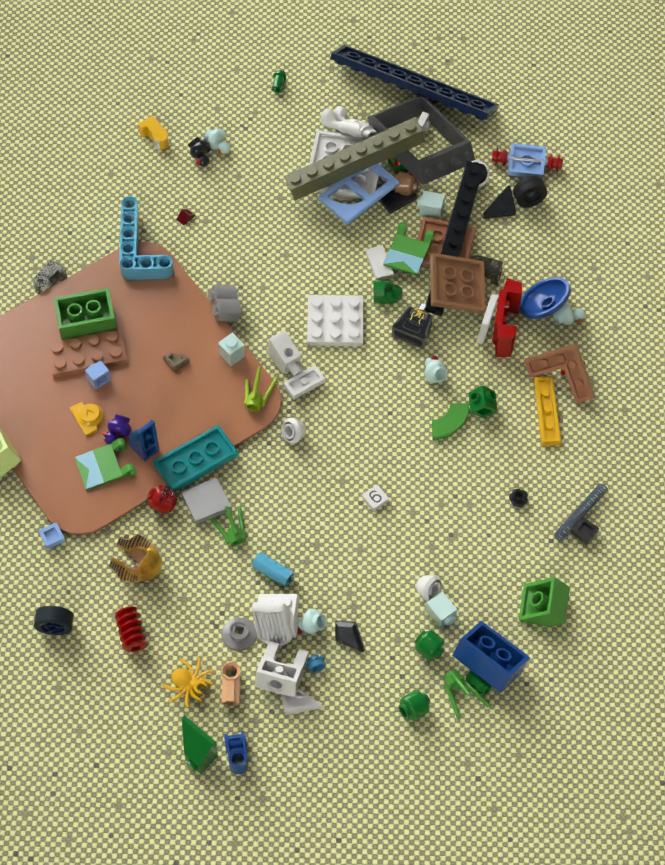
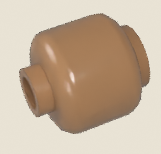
(407, 183)

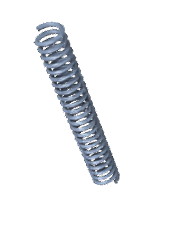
(577, 511)

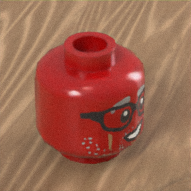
(162, 499)

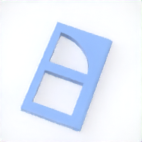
(349, 212)

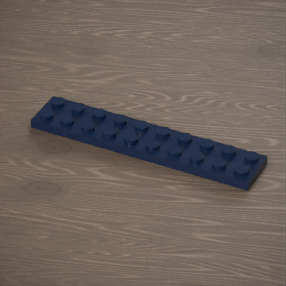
(415, 82)

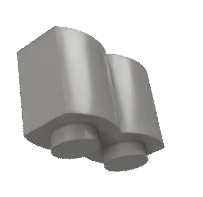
(225, 303)

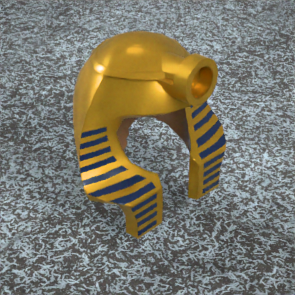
(146, 556)

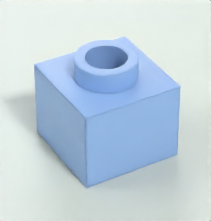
(97, 375)

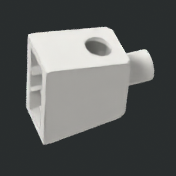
(284, 353)

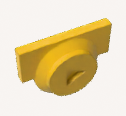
(88, 417)

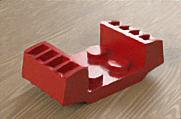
(503, 334)

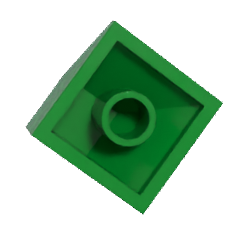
(199, 747)

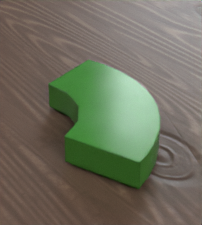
(451, 421)

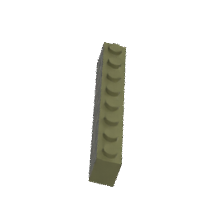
(354, 159)

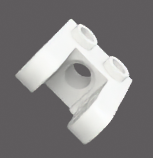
(279, 676)

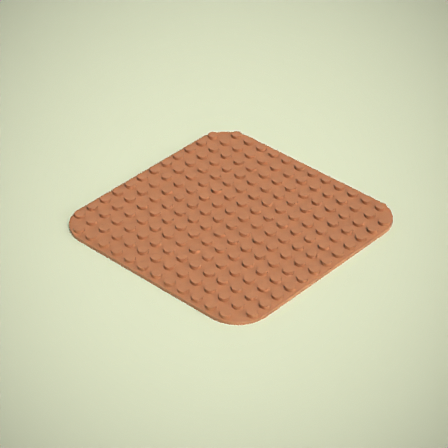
(153, 321)

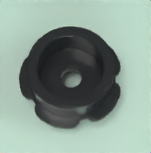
(518, 502)

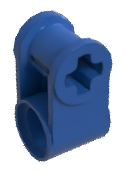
(236, 749)

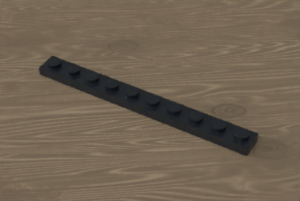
(459, 219)

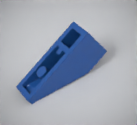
(145, 441)

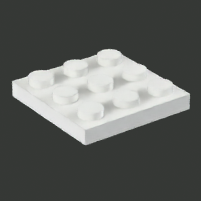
(335, 320)

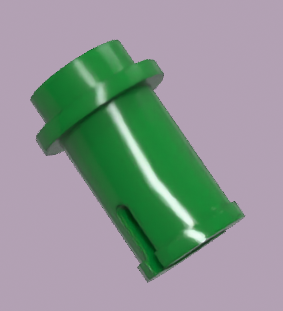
(279, 78)
(482, 686)

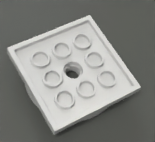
(329, 143)

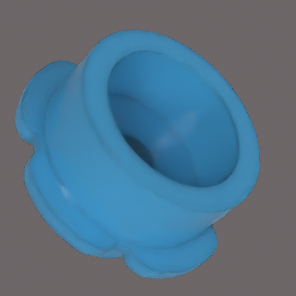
(316, 663)

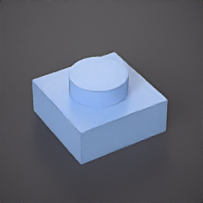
(51, 535)

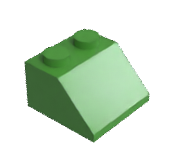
(544, 602)

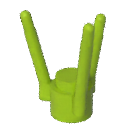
(254, 401)

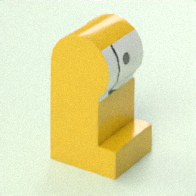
(154, 130)

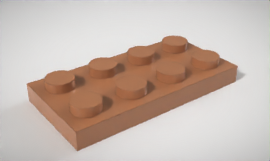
(78, 353)

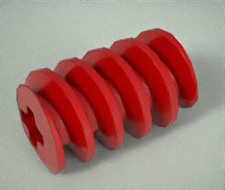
(130, 629)

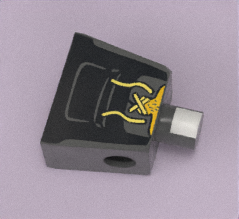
(413, 326)

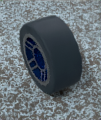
(53, 620)

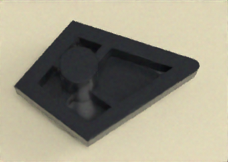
(348, 634)

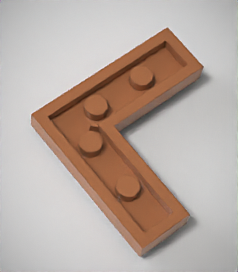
(572, 362)

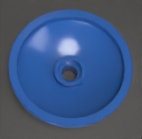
(545, 298)

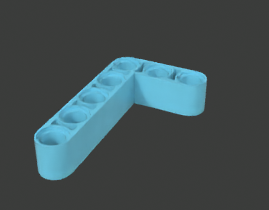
(137, 263)

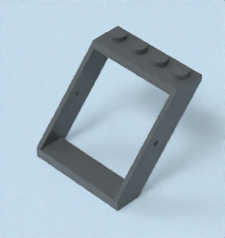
(436, 164)

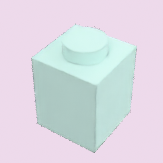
(431, 204)
(231, 349)
(441, 610)

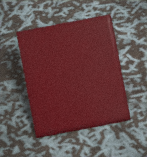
(185, 216)

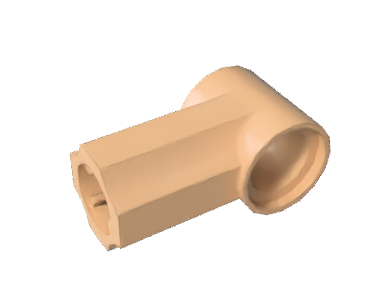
(231, 685)

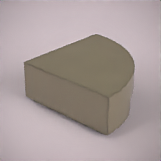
(175, 361)

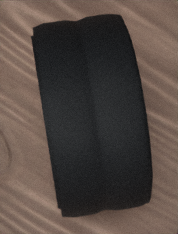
(530, 191)

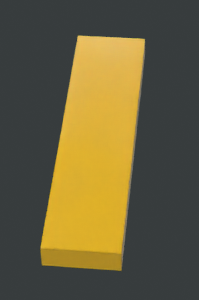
(547, 411)

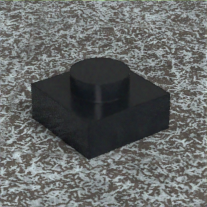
(585, 530)

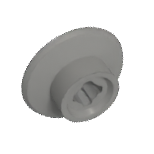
(236, 641)

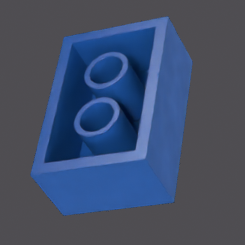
(491, 656)

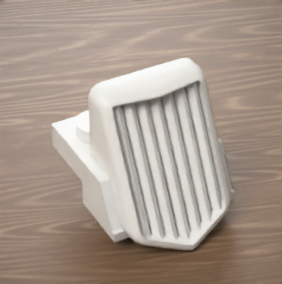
(276, 617)

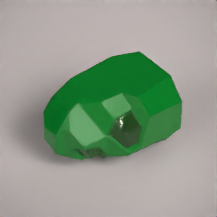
(386, 292)

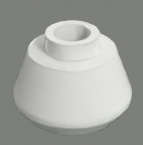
(293, 430)
(429, 586)

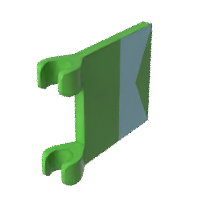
(408, 253)
(101, 465)

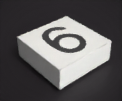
(375, 498)

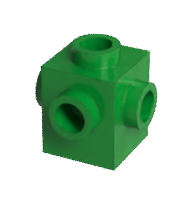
(483, 401)

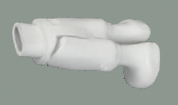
(338, 120)

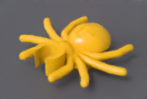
(188, 681)

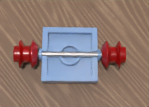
(527, 160)

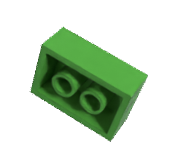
(84, 313)

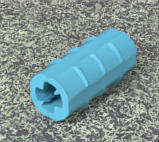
(273, 569)

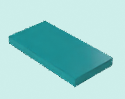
(195, 458)

